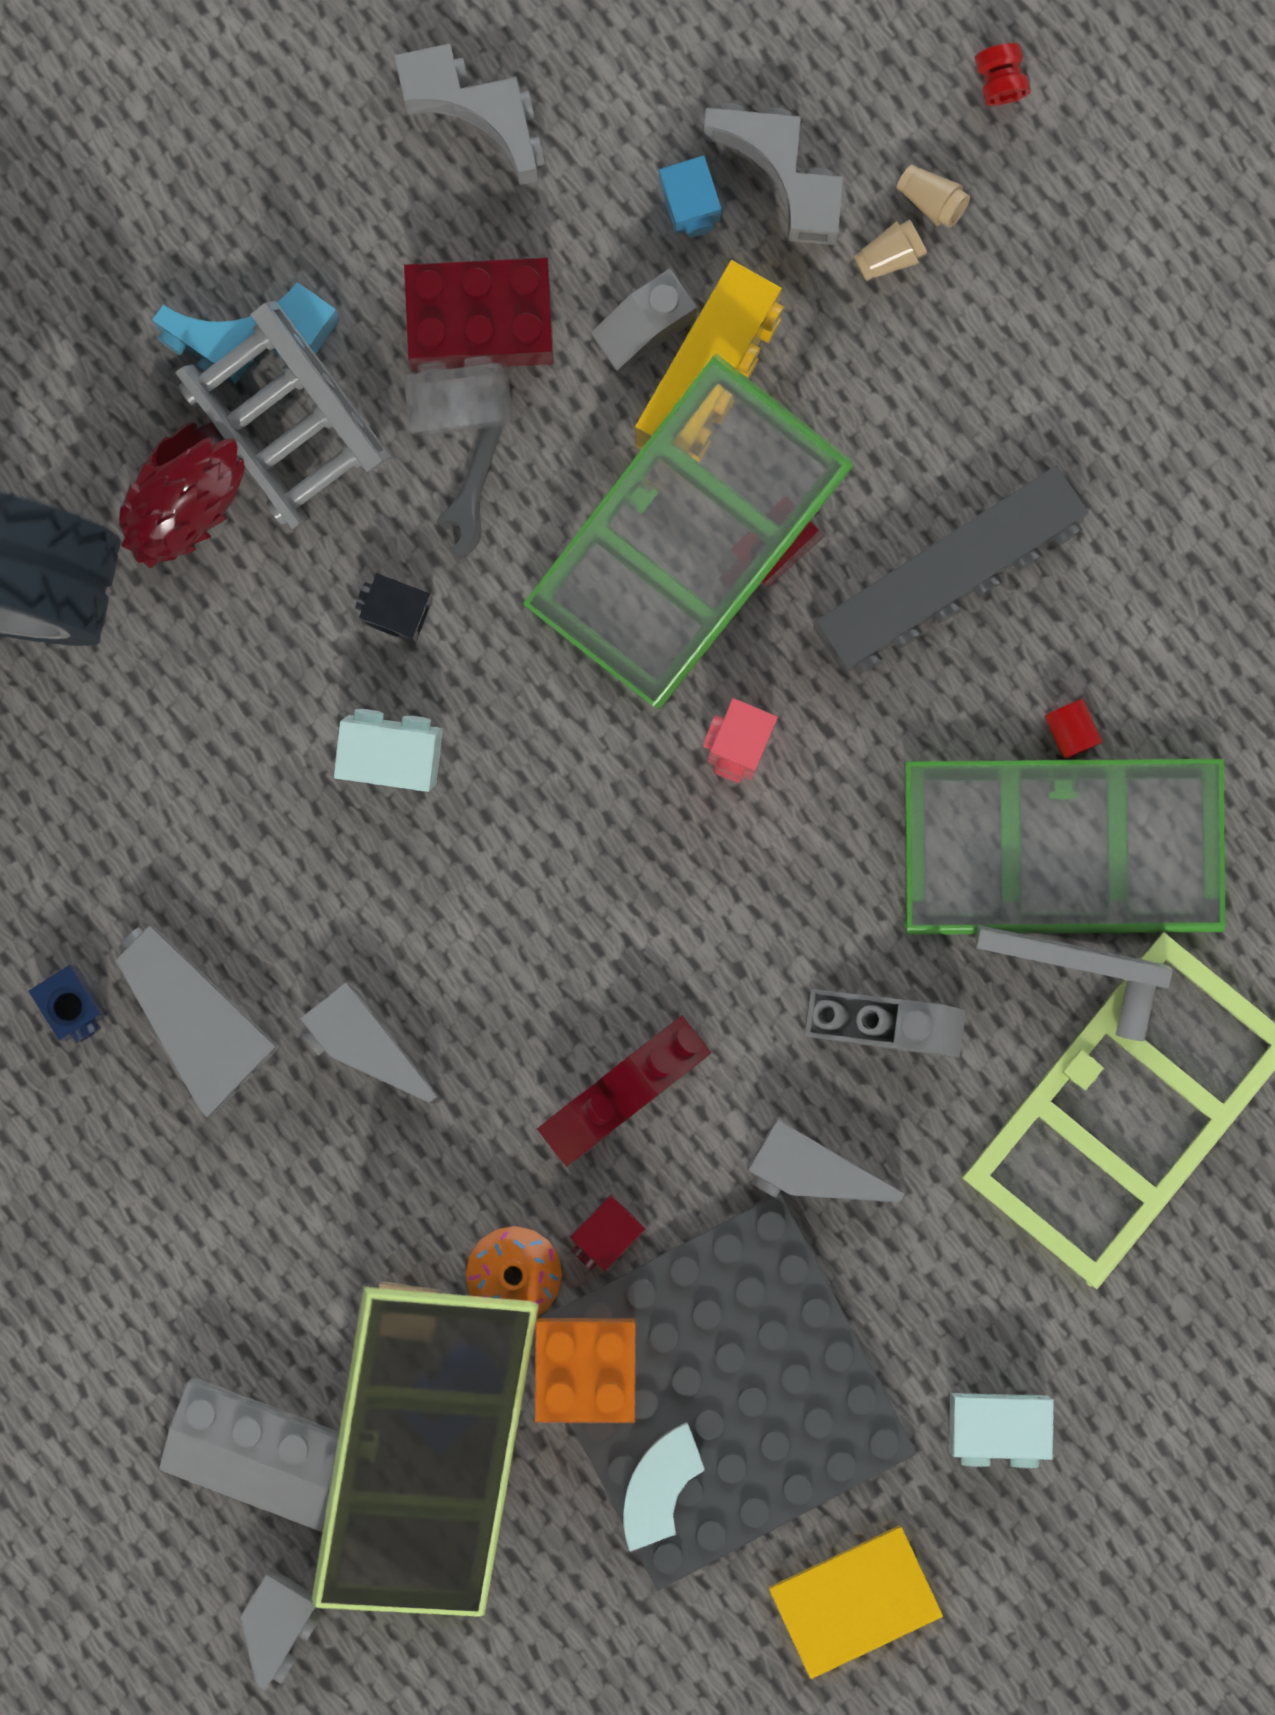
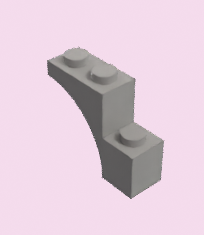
(433, 84)
(772, 141)

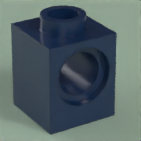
(49, 997)

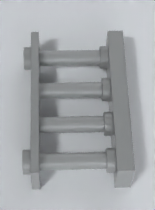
(301, 371)

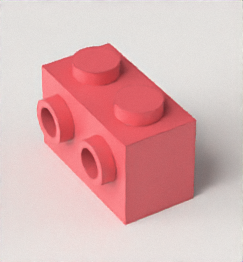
(738, 740)

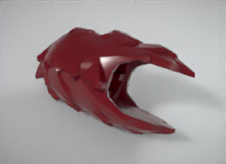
(180, 494)

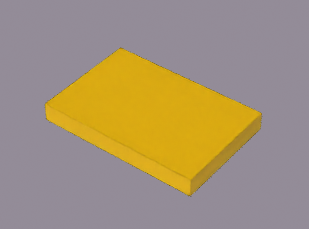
(855, 1602)

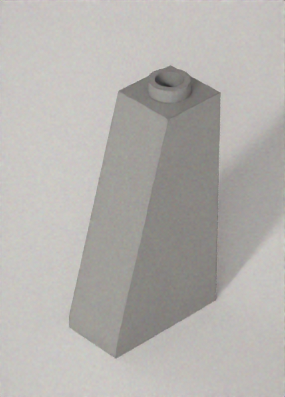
(198, 1025)

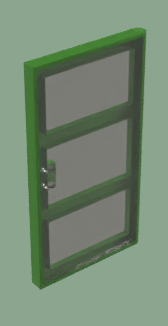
(688, 532)
(1064, 846)

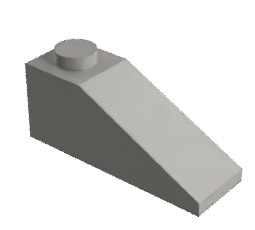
(357, 1038)
(806, 1168)

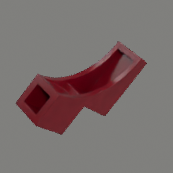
(624, 1090)

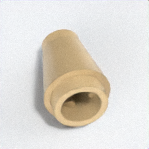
(935, 196)
(891, 251)

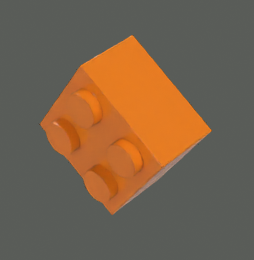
(585, 1370)

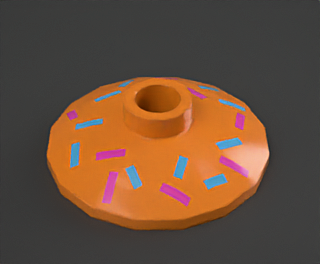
(516, 1248)

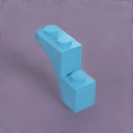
(213, 340)

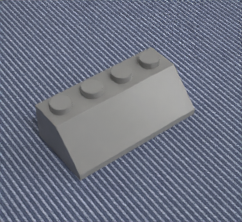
(251, 1452)

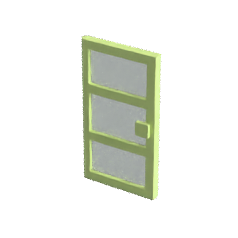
(1127, 1118)

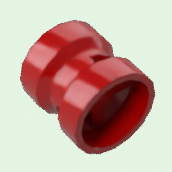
(1002, 74)

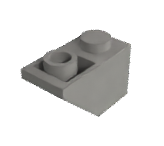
(273, 1623)

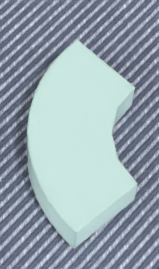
(656, 1485)

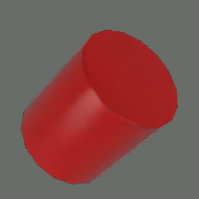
(1073, 729)

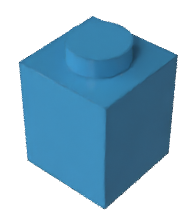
(690, 197)

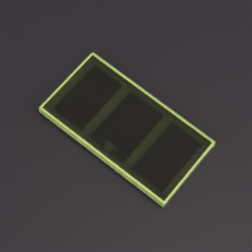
(424, 1452)

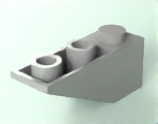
(886, 1022)

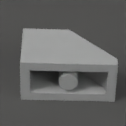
(645, 320)

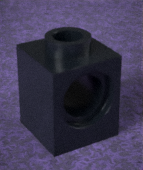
(393, 607)

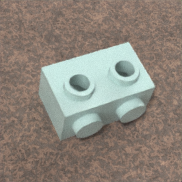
(388, 751)
(1001, 1428)

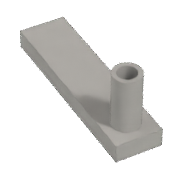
(1140, 974)

